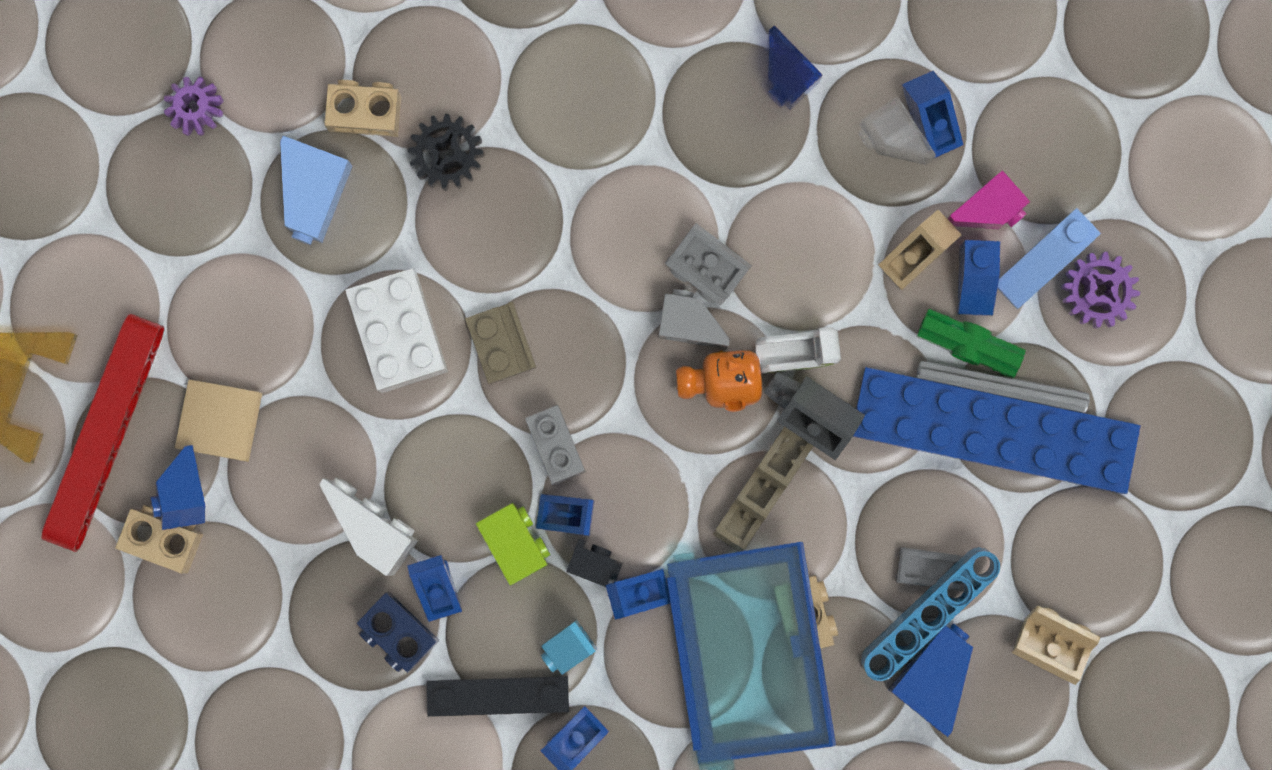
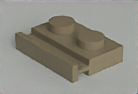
(500, 343)

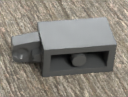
(814, 413)

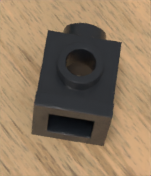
(594, 564)

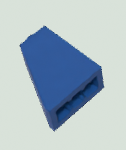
(936, 678)

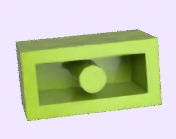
(513, 543)

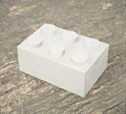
(396, 330)

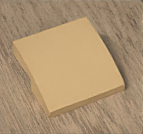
(218, 420)

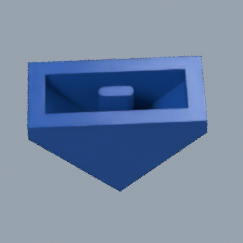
(565, 514)

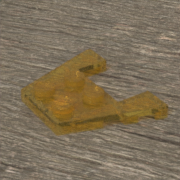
(15, 358)

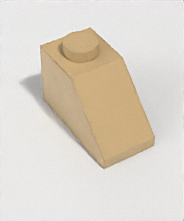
(919, 249)

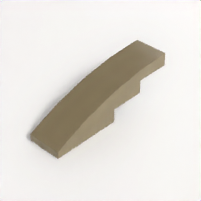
(763, 490)

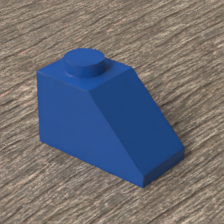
(933, 112)
(978, 277)
(179, 493)

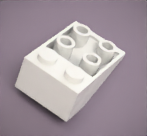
(372, 535)

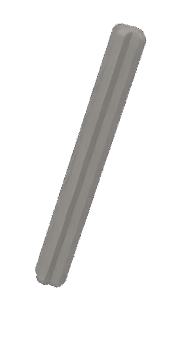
(1005, 386)

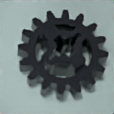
(432, 145)

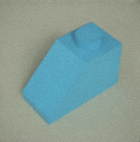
(567, 648)

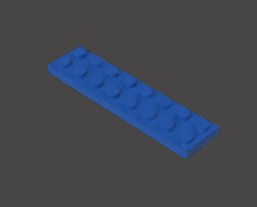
(996, 431)

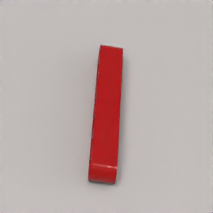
(102, 433)

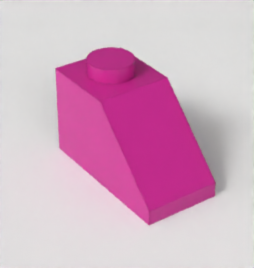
(992, 206)

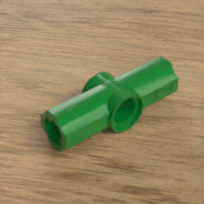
(971, 343)

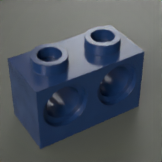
(403, 625)

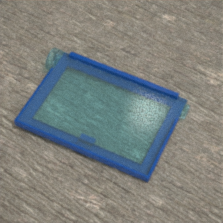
(749, 654)

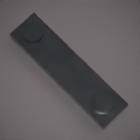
(497, 696)

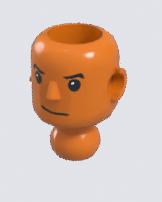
(727, 380)

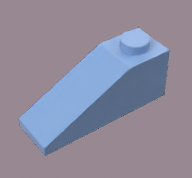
(1047, 258)

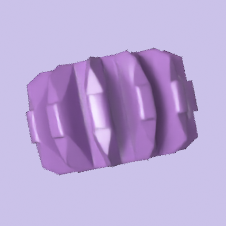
(182, 113)

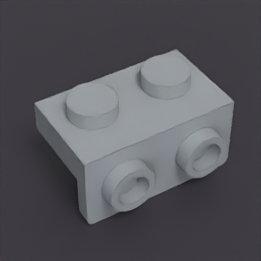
(707, 265)

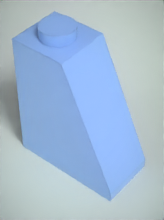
(310, 188)

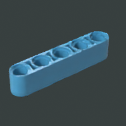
(925, 631)

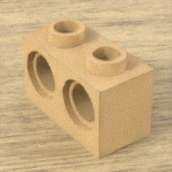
(361, 119)
(157, 547)

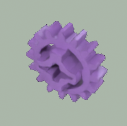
(1091, 280)

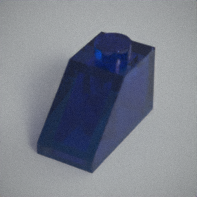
(788, 71)

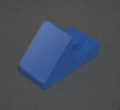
(435, 587)
(638, 594)
(574, 740)

